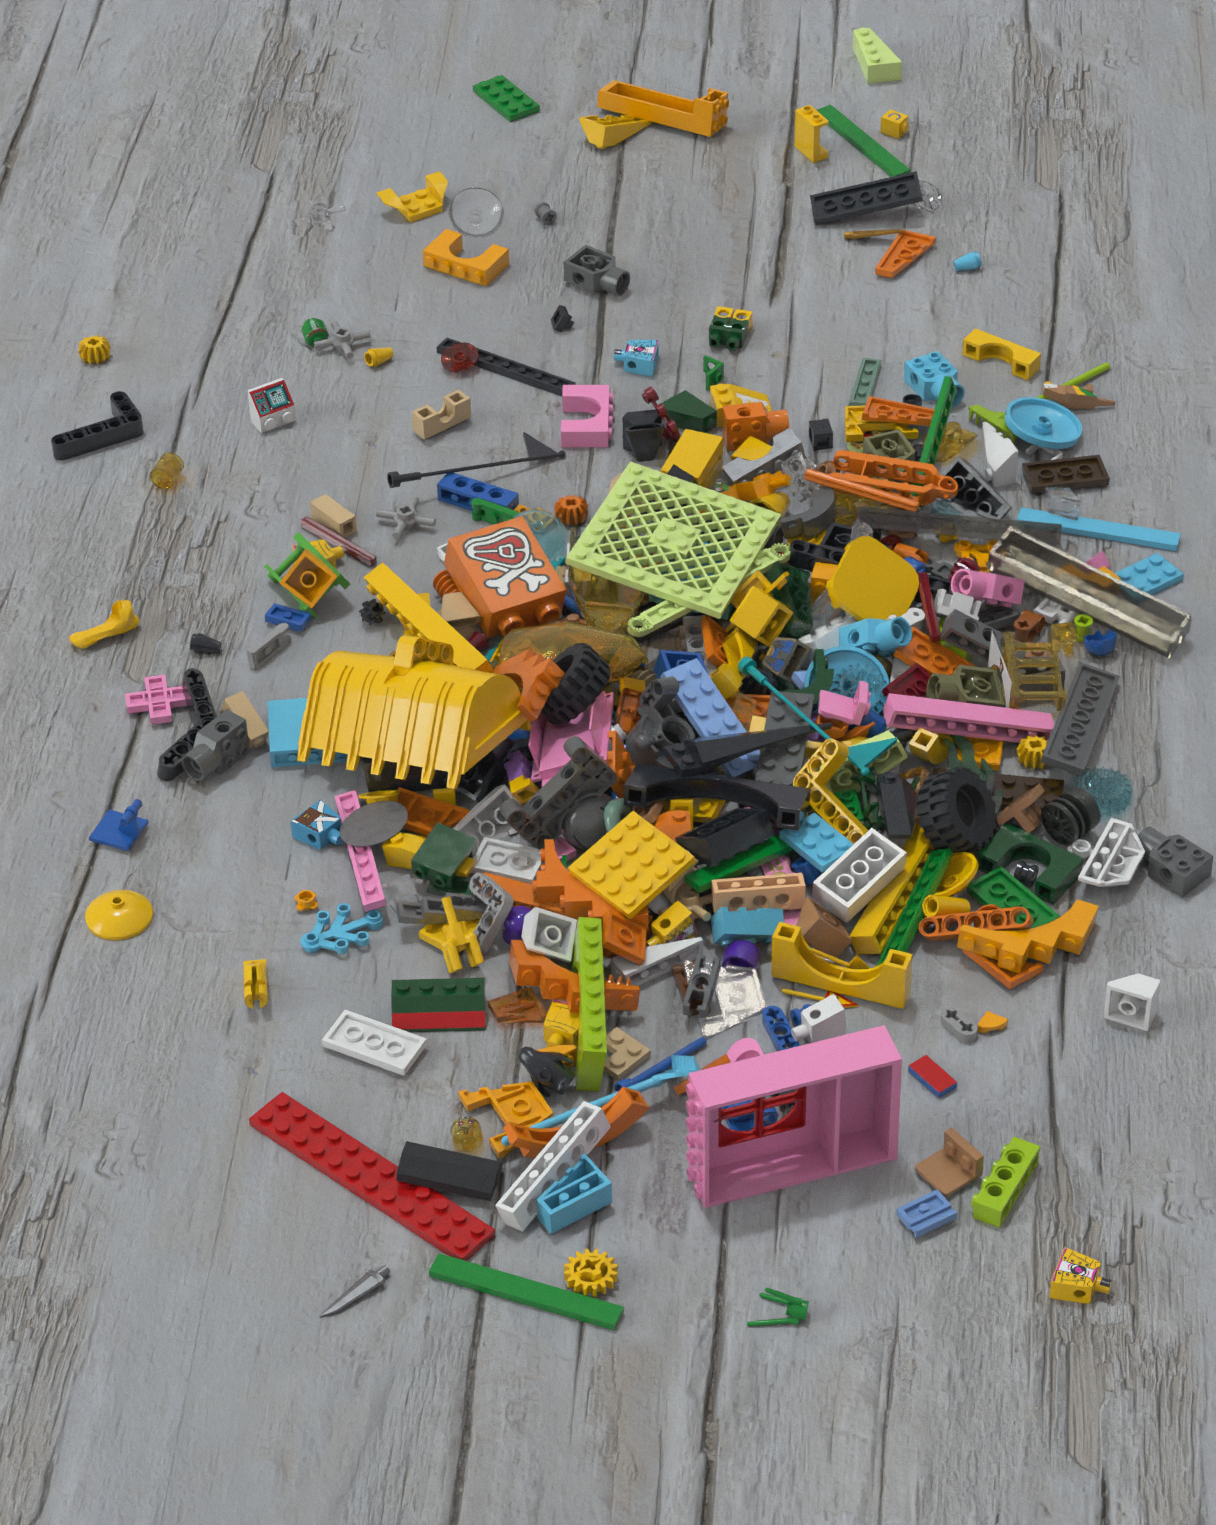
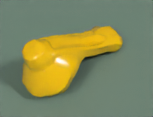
(120, 621)

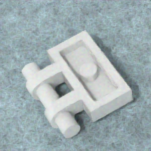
(1054, 611)

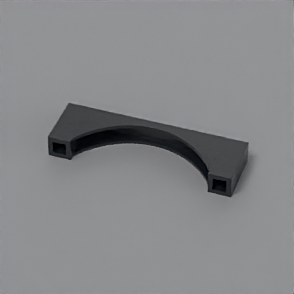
(656, 784)

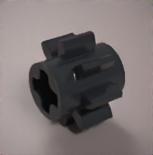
(372, 612)

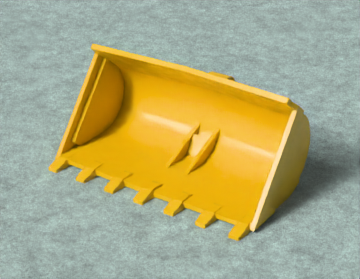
(408, 710)

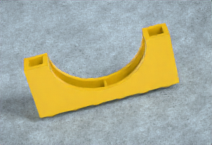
(882, 984)

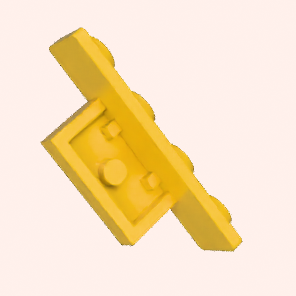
(760, 582)

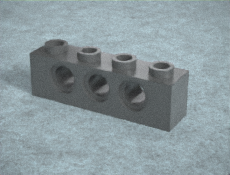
(971, 635)

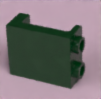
(443, 855)

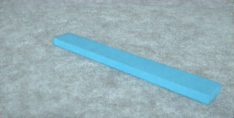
(1106, 530)

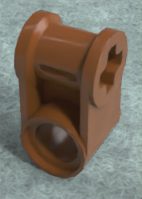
(1028, 626)

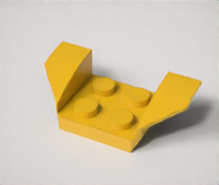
(419, 203)

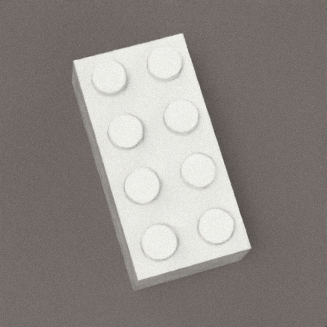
(859, 875)

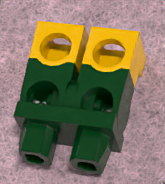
(730, 329)

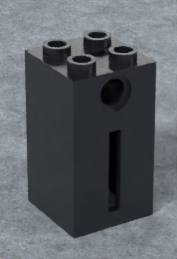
(388, 779)

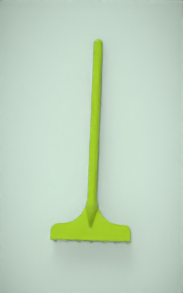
(997, 420)

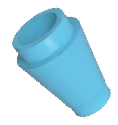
(968, 262)

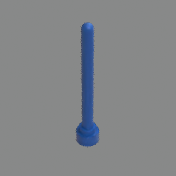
(661, 1066)

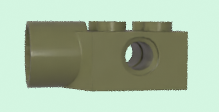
(892, 445)
(967, 685)

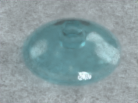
(552, 532)

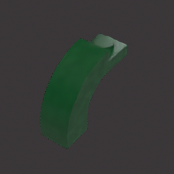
(822, 677)

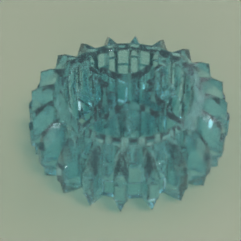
(857, 675)
(1108, 788)

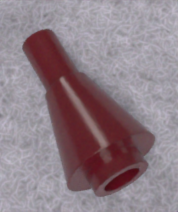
(478, 641)

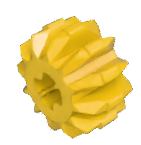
(94, 349)
(1031, 751)

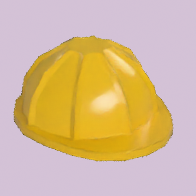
(384, 795)

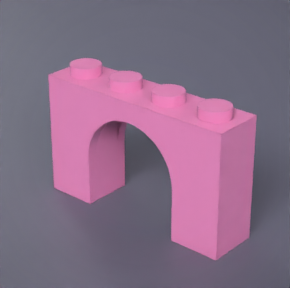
(592, 431)

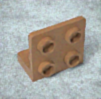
(953, 1165)

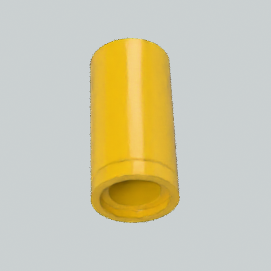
(943, 905)

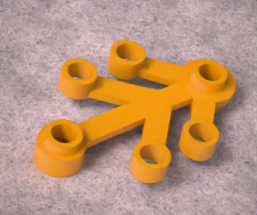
(966, 549)

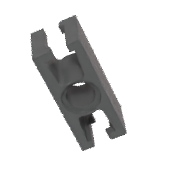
(701, 994)

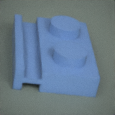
(926, 1213)

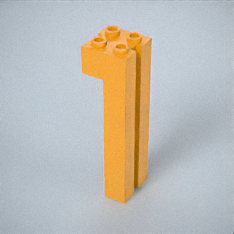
(699, 116)

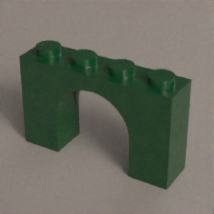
(1015, 844)

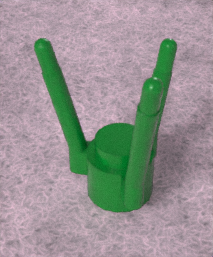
(796, 1308)

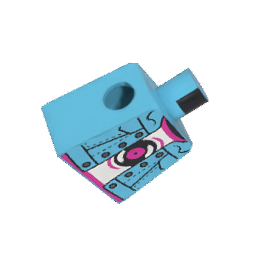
(639, 356)

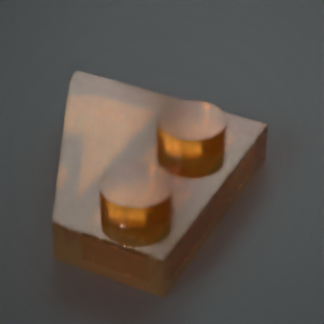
(518, 1007)

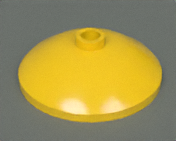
(958, 874)
(119, 915)

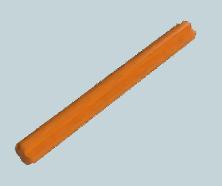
(861, 490)

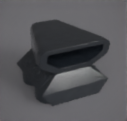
(642, 434)

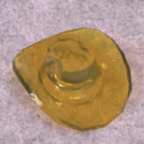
(953, 441)

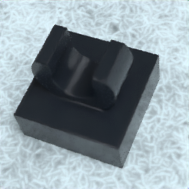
(561, 319)

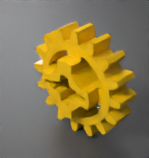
(588, 1272)

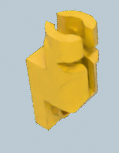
(255, 982)

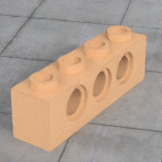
(755, 892)

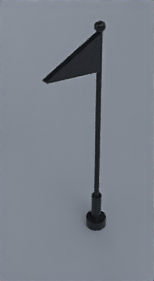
(535, 449)

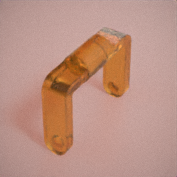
(916, 772)

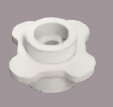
(1081, 848)

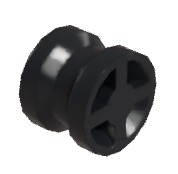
(1026, 873)

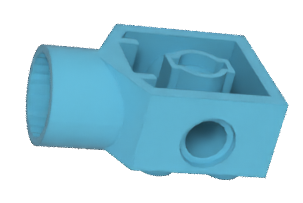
(926, 376)
(877, 635)

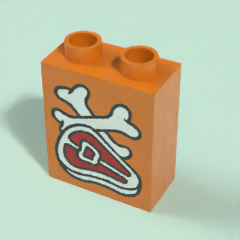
(505, 576)

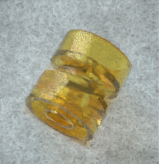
(166, 470)

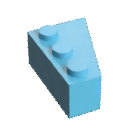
(745, 925)
(574, 1196)

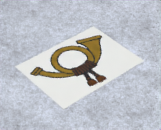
(996, 662)

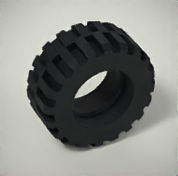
(582, 682)
(956, 810)

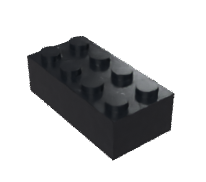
(727, 835)

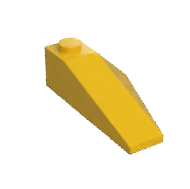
(402, 848)

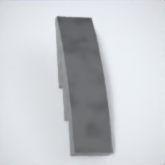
(432, 911)

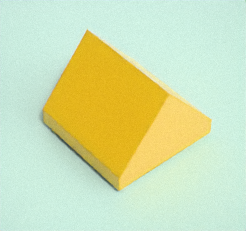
(445, 795)

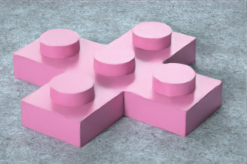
(156, 699)

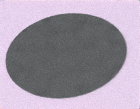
(373, 823)

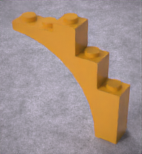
(1038, 943)

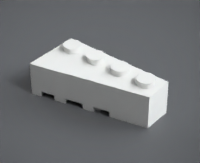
(825, 637)

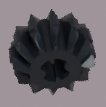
(753, 687)

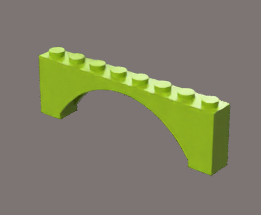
(588, 963)

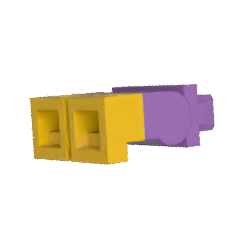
(519, 776)

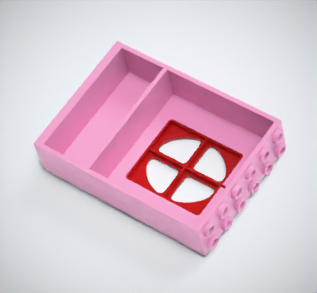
(839, 1121)

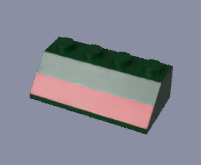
(438, 1004)

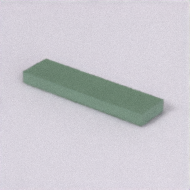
(865, 381)

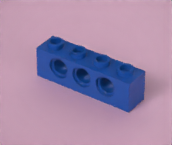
(461, 490)

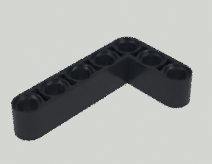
(122, 427)

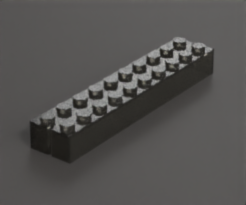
(1090, 592)

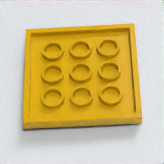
(631, 864)

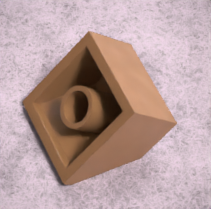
(822, 929)

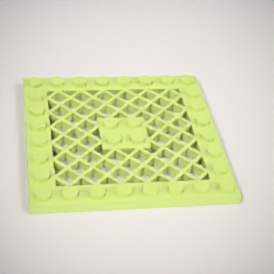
(674, 539)

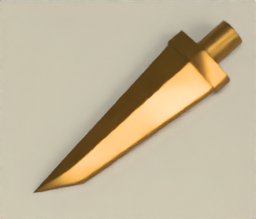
(870, 233)

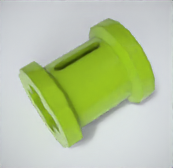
(1083, 624)

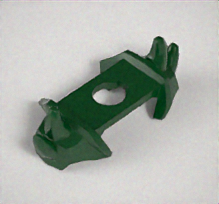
(871, 810)

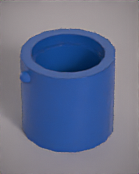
(878, 728)

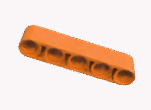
(987, 922)

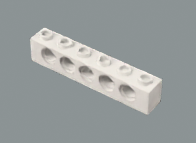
(563, 1151)

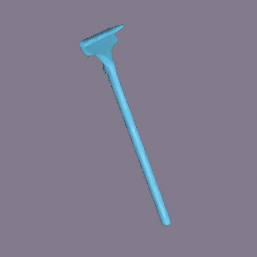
(680, 1067)

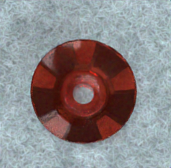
(459, 357)

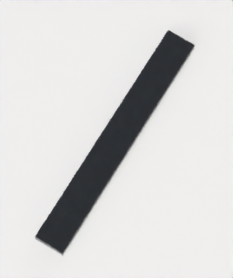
(514, 370)

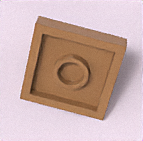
(1024, 810)

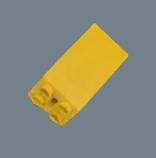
(698, 455)

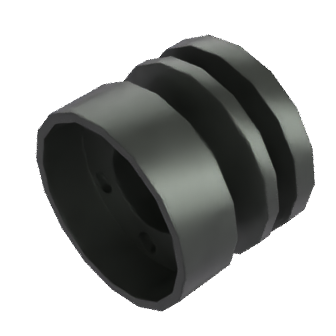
(1070, 815)

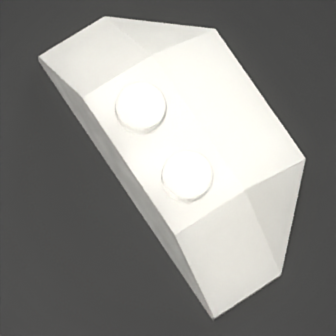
(1114, 856)

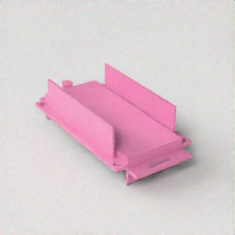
(548, 739)

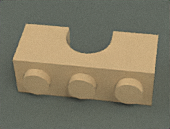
(429, 422)

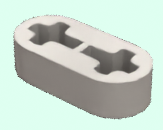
(957, 1025)

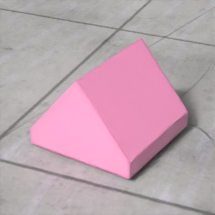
(1098, 561)

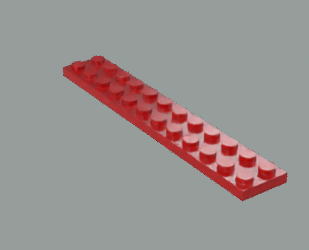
(371, 1177)

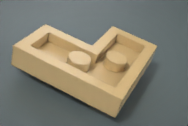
(626, 1054)

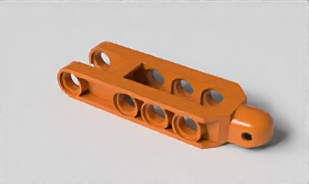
(866, 464)

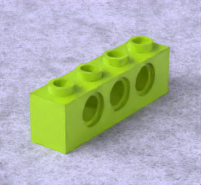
(1005, 1181)

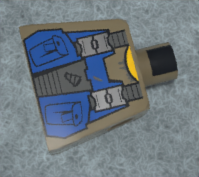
(785, 657)

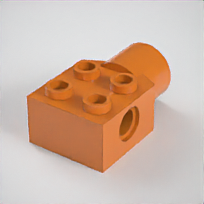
(751, 420)

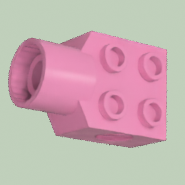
(988, 587)

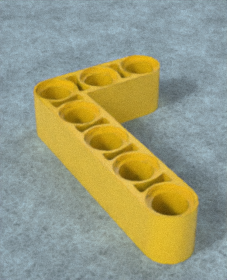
(829, 802)

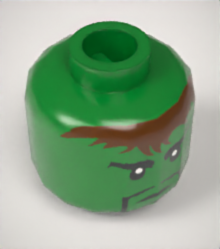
(314, 330)

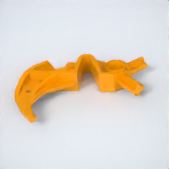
(761, 486)

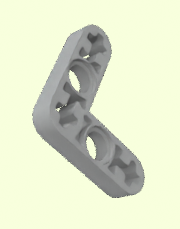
(495, 909)

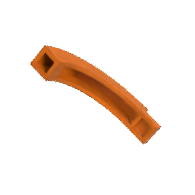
(620, 1112)

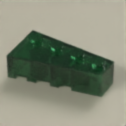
(795, 597)

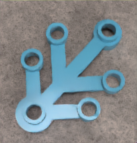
(315, 940)

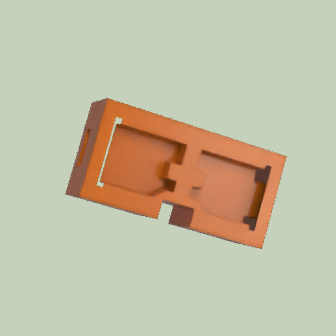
(627, 709)

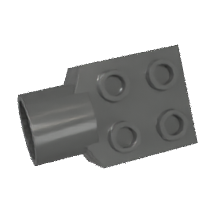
(596, 271)
(217, 746)
(1175, 861)

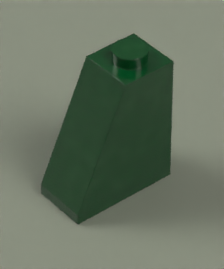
(690, 412)

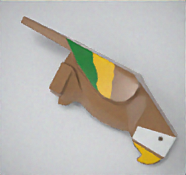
(1074, 397)

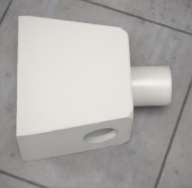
(821, 1021)

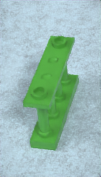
(275, 574)

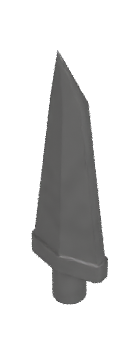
(364, 1285)

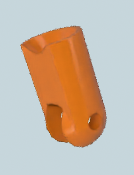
(908, 551)

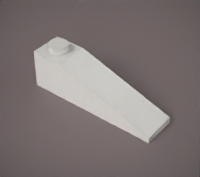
(657, 960)

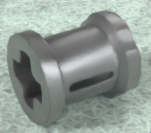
(547, 215)

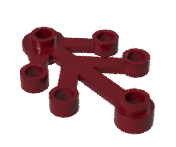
(671, 429)

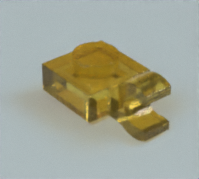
(1066, 635)

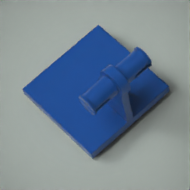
(119, 828)

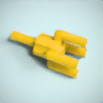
(458, 940)

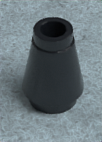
(204, 644)

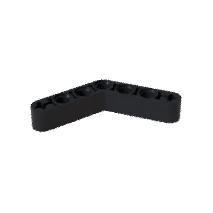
(201, 713)

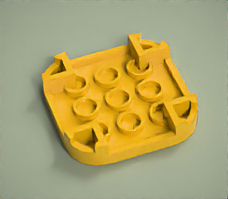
(872, 581)

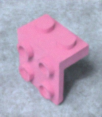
(845, 708)

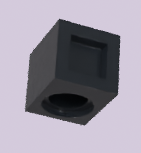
(820, 434)

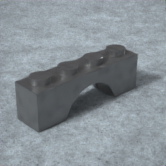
(784, 447)

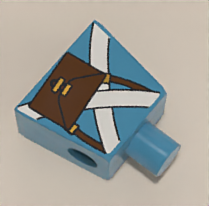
(317, 826)

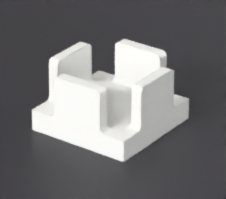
(946, 603)

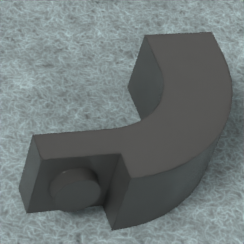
(815, 519)

